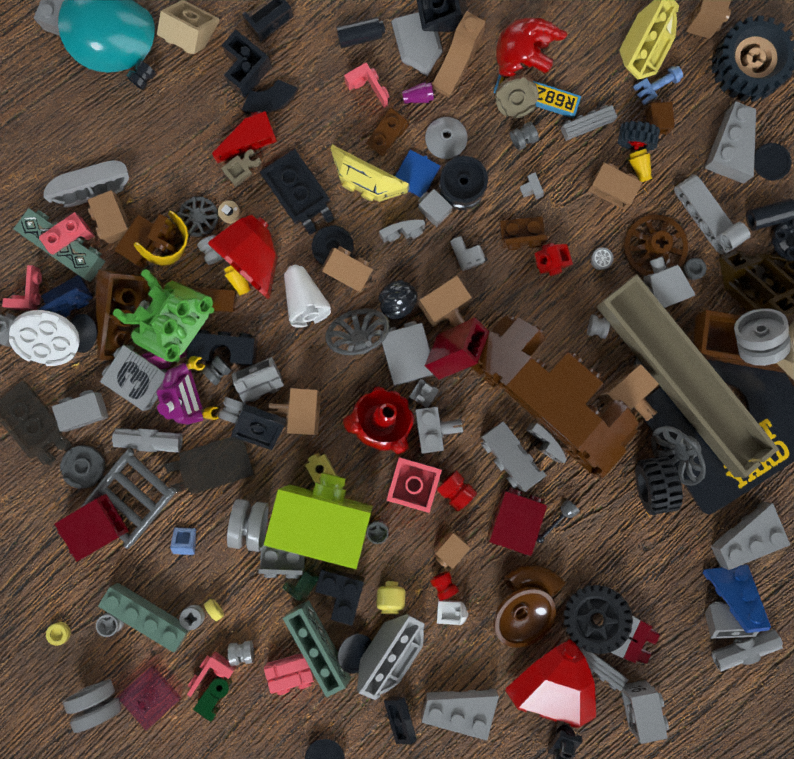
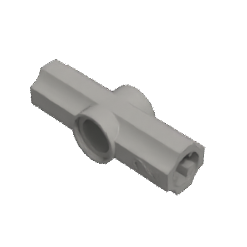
(147, 440)
(747, 650)

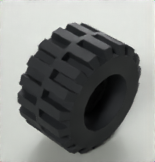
(658, 485)

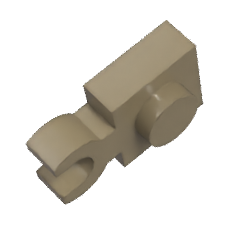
(238, 170)

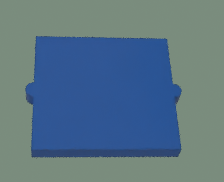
(417, 172)

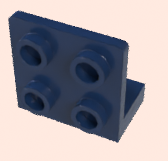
(67, 297)

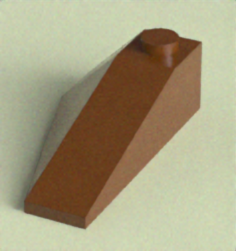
(113, 292)

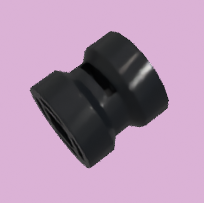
(142, 73)

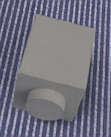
(434, 207)

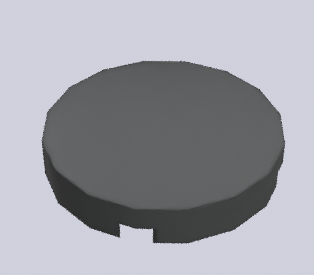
(82, 466)

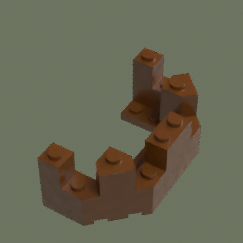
(557, 395)

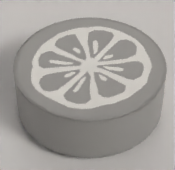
(601, 258)

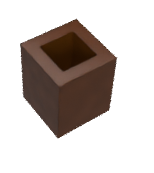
(662, 115)

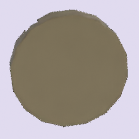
(516, 96)

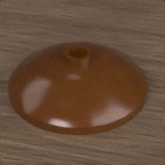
(524, 617)

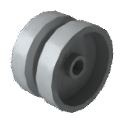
(763, 337)
(247, 525)
(92, 706)

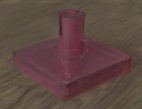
(149, 697)

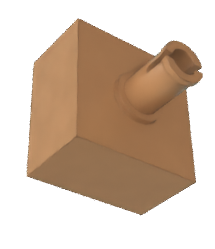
(445, 303)
(631, 389)
(301, 411)

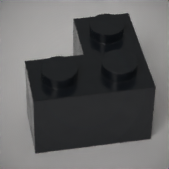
(249, 63)
(345, 588)

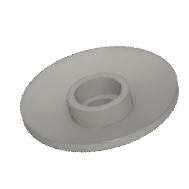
(446, 147)

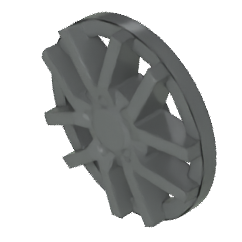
(199, 216)

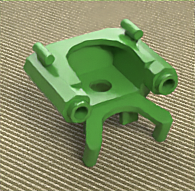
(169, 320)

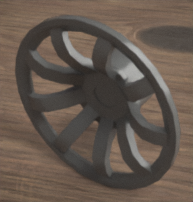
(360, 337)
(684, 449)

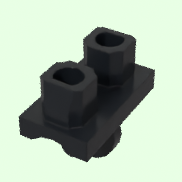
(564, 743)

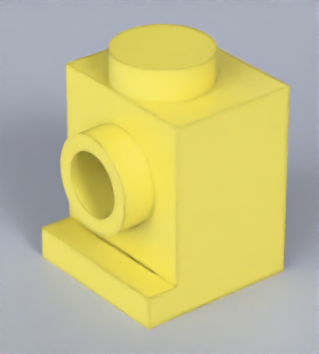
(316, 460)

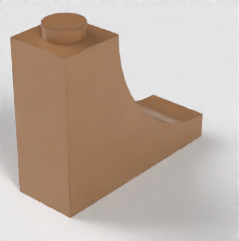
(461, 52)

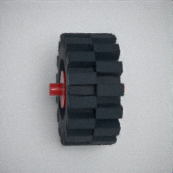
(638, 136)

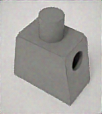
(668, 283)

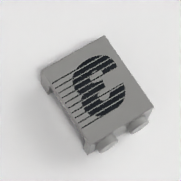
(133, 377)

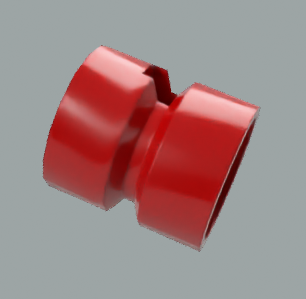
(457, 492)

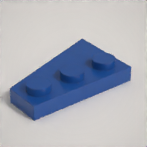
(741, 595)

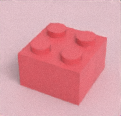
(414, 484)

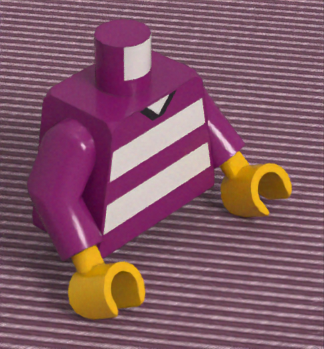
(180, 397)

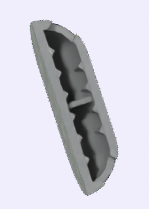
(82, 184)

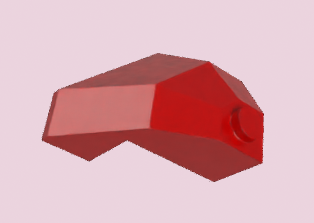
(250, 251)
(557, 687)

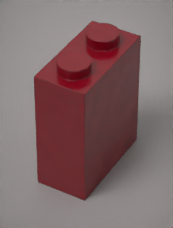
(457, 348)
(517, 521)
(91, 527)

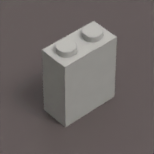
(407, 353)

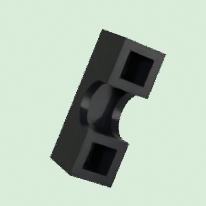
(242, 348)

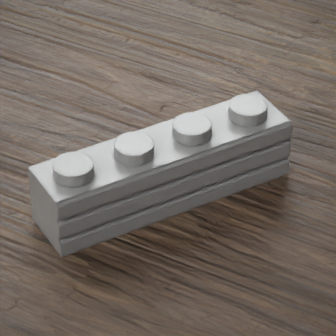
(589, 122)
(605, 671)

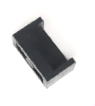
(269, 18)

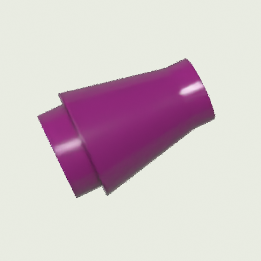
(419, 94)

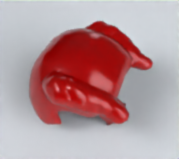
(523, 43)
(381, 420)

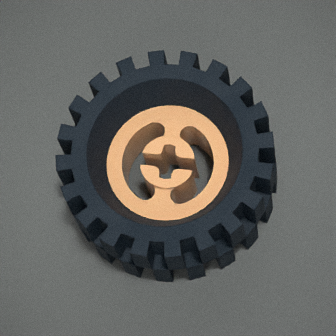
(766, 44)

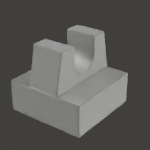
(532, 187)
(423, 393)

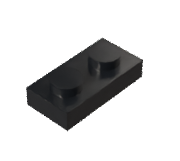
(400, 720)

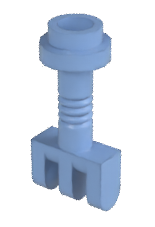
(674, 75)

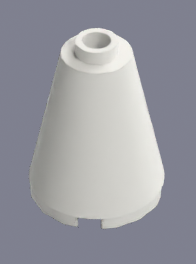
(304, 298)

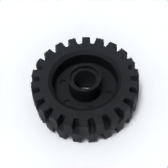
(580, 623)

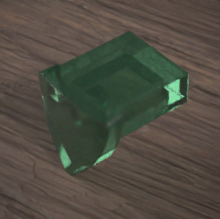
(303, 587)

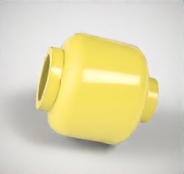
(390, 598)

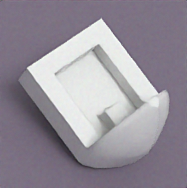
(451, 612)

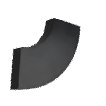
(270, 100)

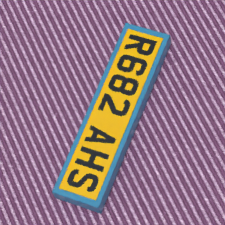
(553, 99)

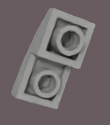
(409, 228)

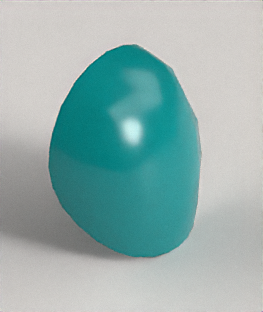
(106, 33)

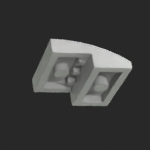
(550, 446)

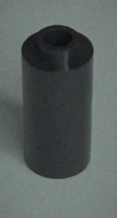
(360, 32)
(770, 214)

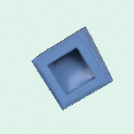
(183, 541)

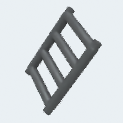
(155, 508)

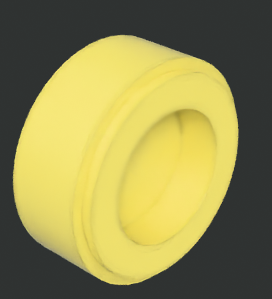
(214, 609)
(58, 633)

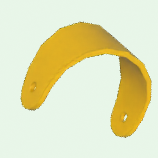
(167, 260)

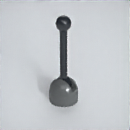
(568, 510)

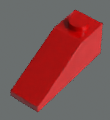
(249, 134)

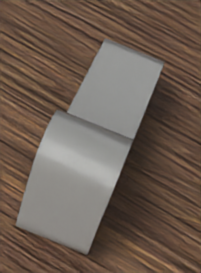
(710, 216)

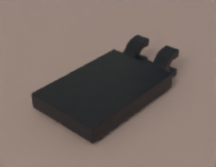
(297, 190)

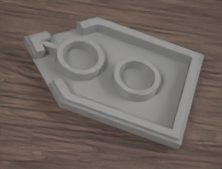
(416, 46)

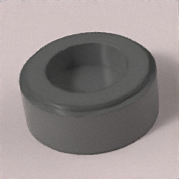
(694, 268)

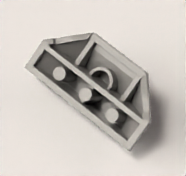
(390, 655)

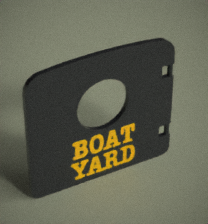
(769, 401)

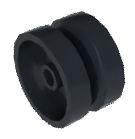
(475, 180)

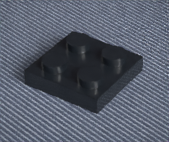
(258, 427)

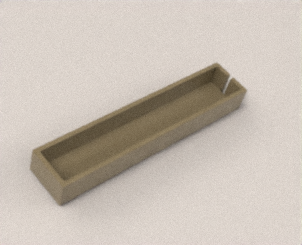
(687, 378)

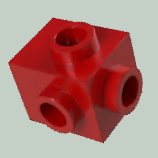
(553, 259)

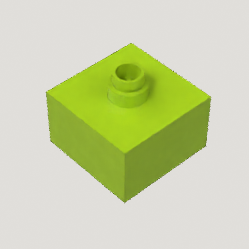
(319, 522)

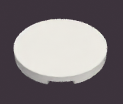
(44, 337)

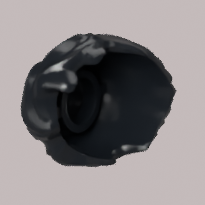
(398, 299)

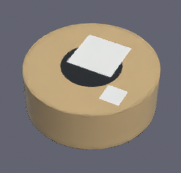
(229, 212)

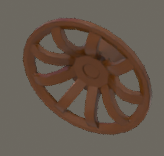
(656, 244)

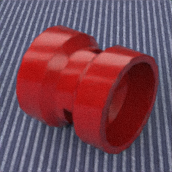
(444, 585)

